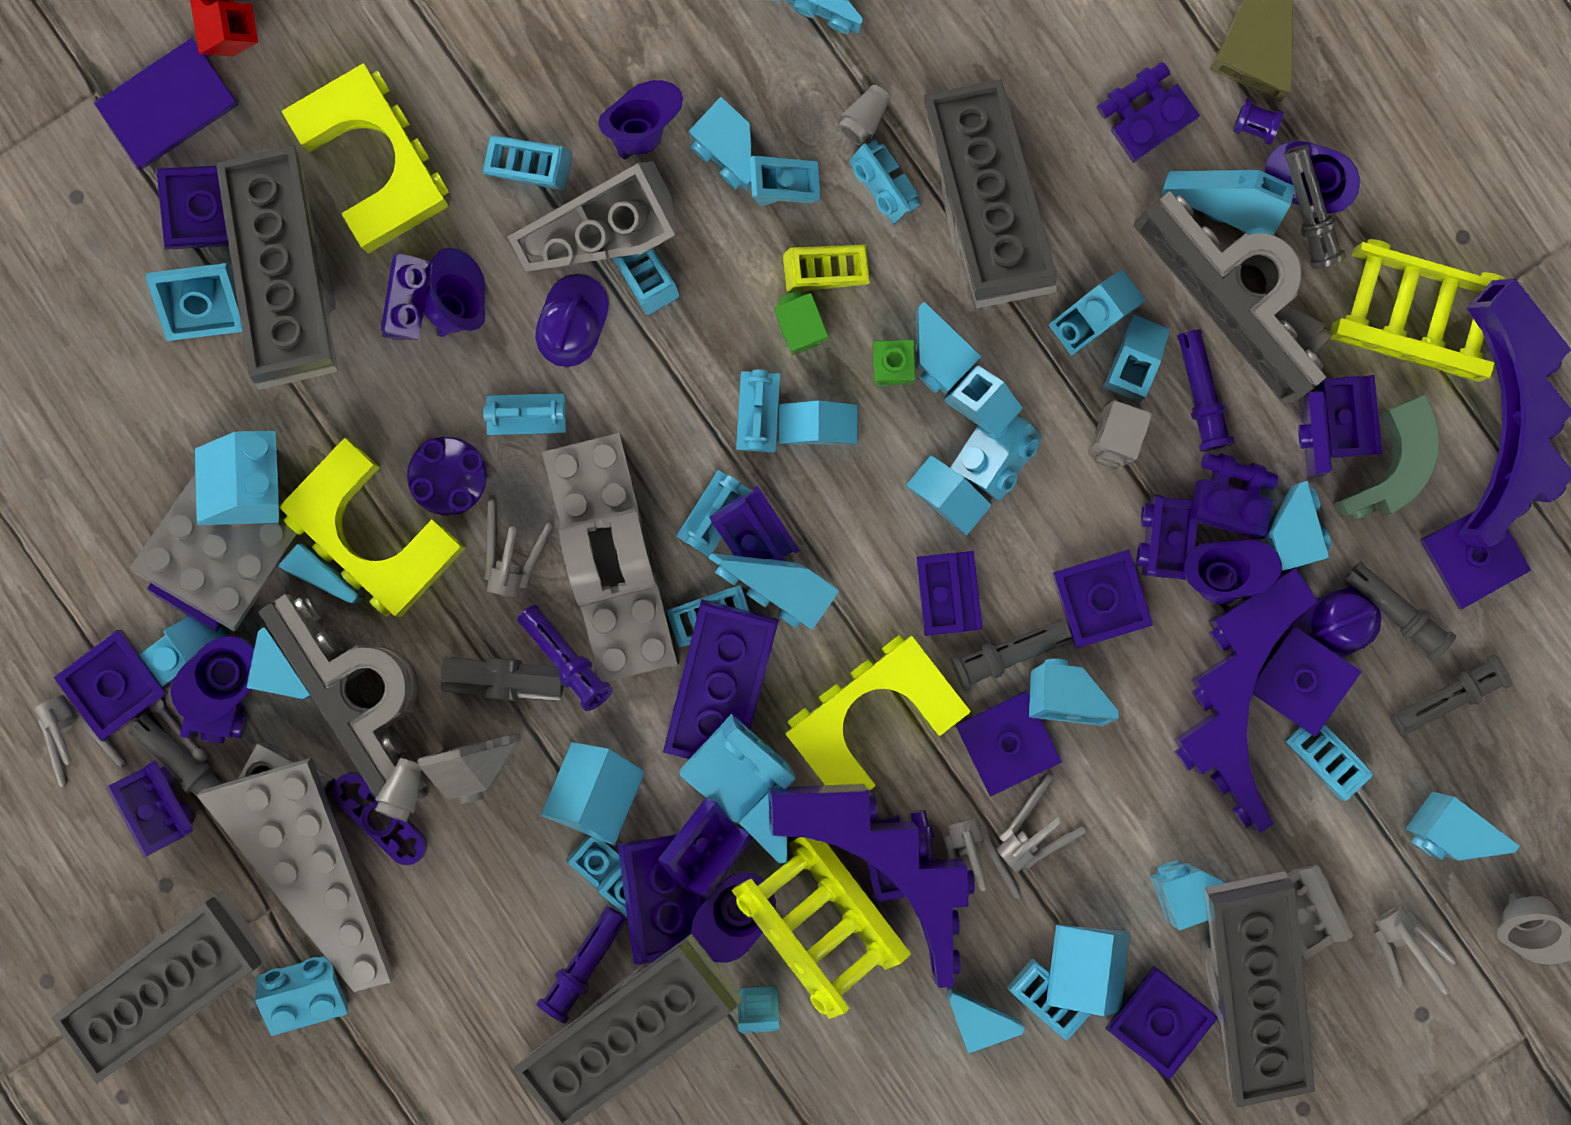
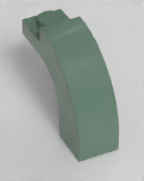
(1414, 457)

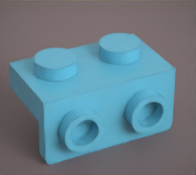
(996, 461)
(299, 995)

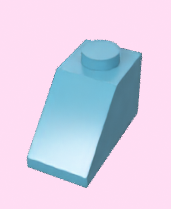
(941, 352)
(1068, 695)

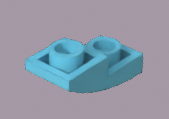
(601, 867)

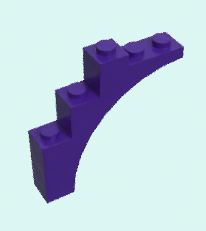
(1527, 464)
(1226, 688)
(842, 818)

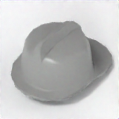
(1535, 930)

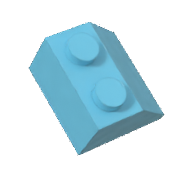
(237, 479)
(1455, 831)
(1183, 893)

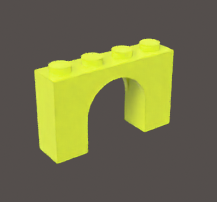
(359, 102)
(319, 510)
(901, 669)

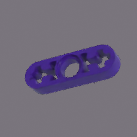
(391, 848)

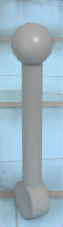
(198, 754)

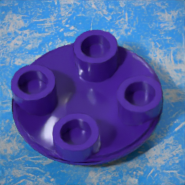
(446, 476)

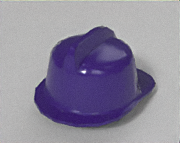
(640, 116)
(1334, 171)
(455, 293)
(572, 320)
(1232, 569)
(1341, 621)
(213, 680)
(722, 926)

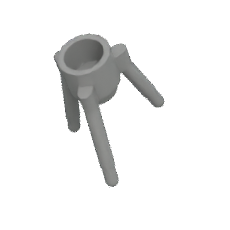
(505, 577)
(56, 719)
(967, 838)
(1021, 850)
(1398, 928)

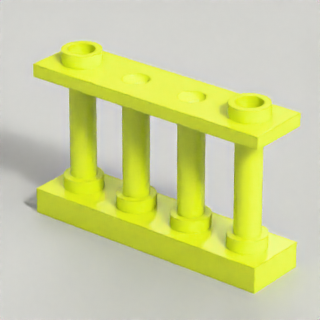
(1393, 338)
(858, 917)

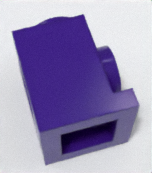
(228, 726)

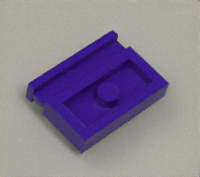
(1352, 416)
(753, 528)
(949, 593)

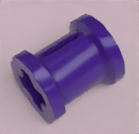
(1258, 121)

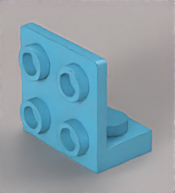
(736, 769)

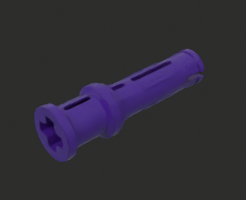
(1207, 409)
(578, 667)
(574, 978)

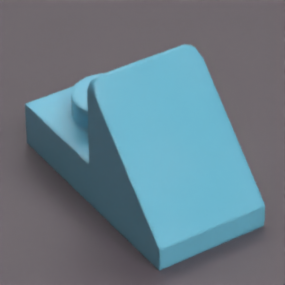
(784, 180)
(177, 648)

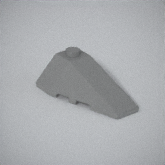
(606, 222)
(469, 768)

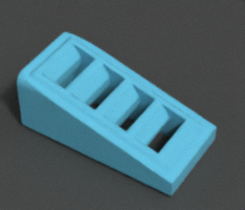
(558, 169)
(654, 291)
(312, 568)
(674, 613)
(1350, 786)
(1023, 981)
(758, 1009)

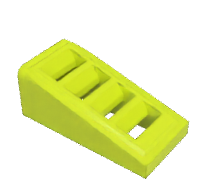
(792, 270)

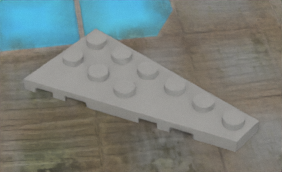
(296, 847)

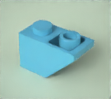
(726, 141)
(1097, 312)
(1137, 359)
(984, 400)
(1297, 530)

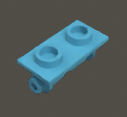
(873, 167)
(758, 411)
(525, 414)
(698, 529)

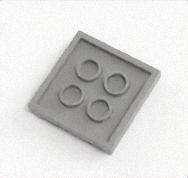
(212, 565)

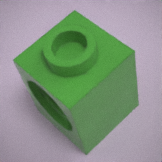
(800, 322)
(893, 363)

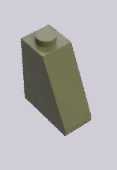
(1259, 47)

